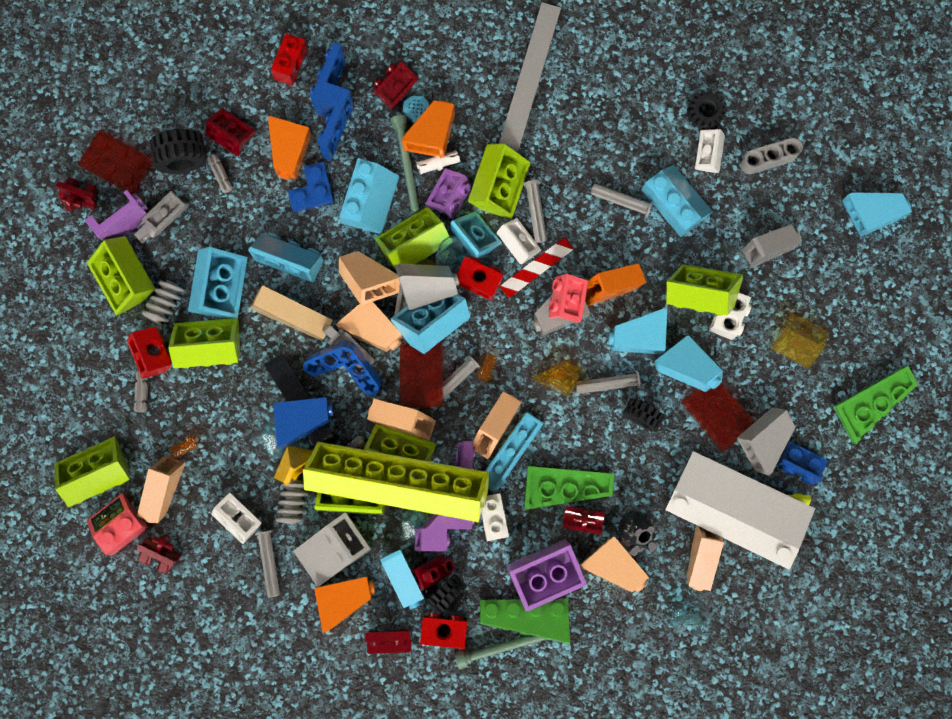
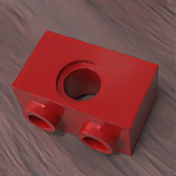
(289, 59)
(485, 288)
(149, 364)
(430, 633)

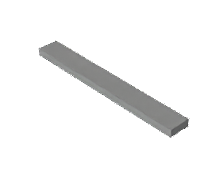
(530, 76)

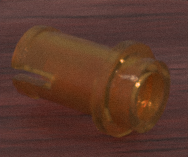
(486, 369)
(183, 447)

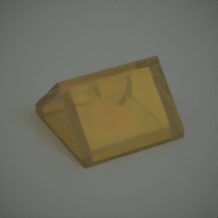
(800, 340)

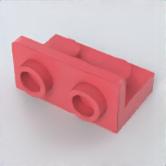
(568, 298)

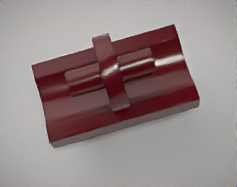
(75, 197)
(583, 520)
(159, 550)
(433, 571)

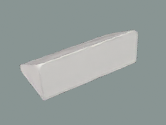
(710, 150)
(518, 240)

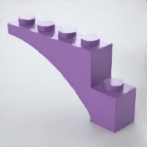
(433, 533)

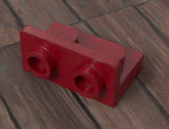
(394, 84)
(228, 131)
(388, 641)

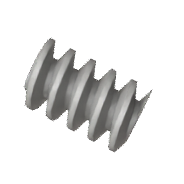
(163, 302)
(292, 502)

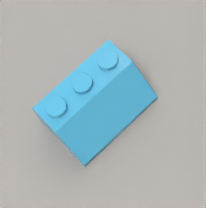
(369, 196)
(676, 200)
(286, 256)
(217, 283)
(431, 323)

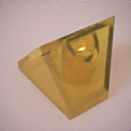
(560, 377)

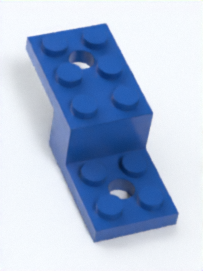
(331, 101)

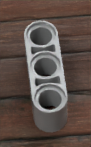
(777, 149)

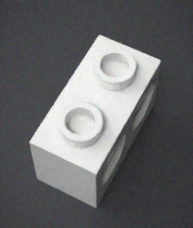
(735, 317)
(236, 518)
(494, 518)

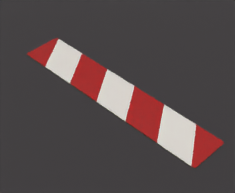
(536, 267)

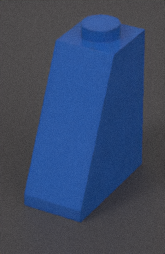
(300, 419)

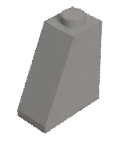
(771, 245)
(426, 283)
(547, 325)
(767, 439)

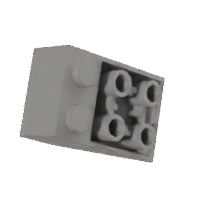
(332, 549)

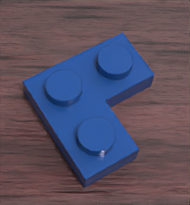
(316, 193)

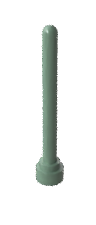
(399, 124)
(465, 658)

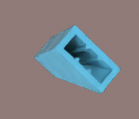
(875, 210)
(641, 334)
(690, 365)
(402, 579)

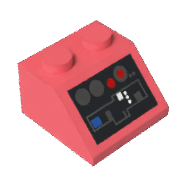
(116, 525)

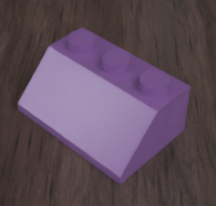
(546, 575)

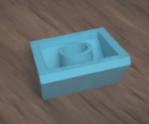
(475, 235)

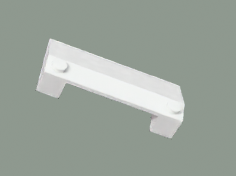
(741, 510)

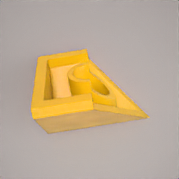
(292, 464)

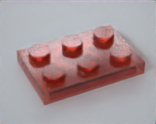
(115, 162)
(421, 377)
(718, 415)

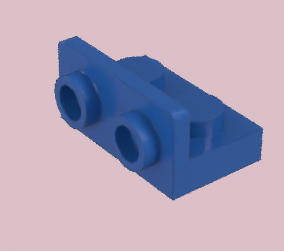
(802, 463)

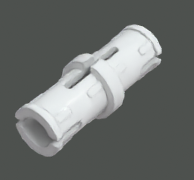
(438, 162)

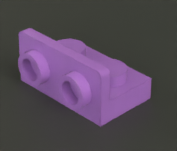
(449, 193)

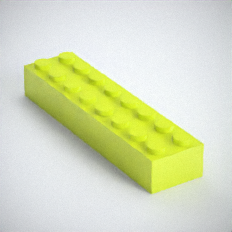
(396, 481)

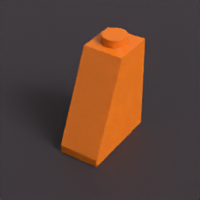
(431, 130)
(288, 146)
(614, 283)
(341, 600)

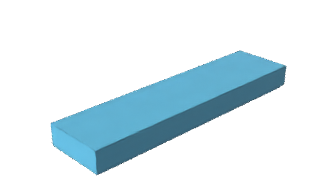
(512, 450)

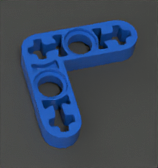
(344, 358)

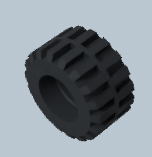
(178, 151)

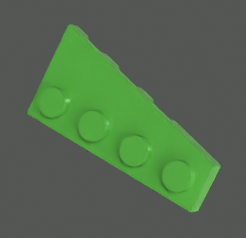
(872, 403)
(563, 486)
(545, 621)

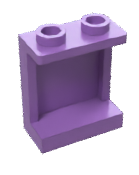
(122, 221)

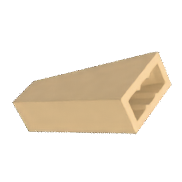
(290, 313)

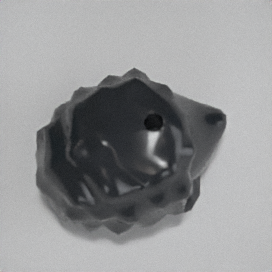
(636, 533)

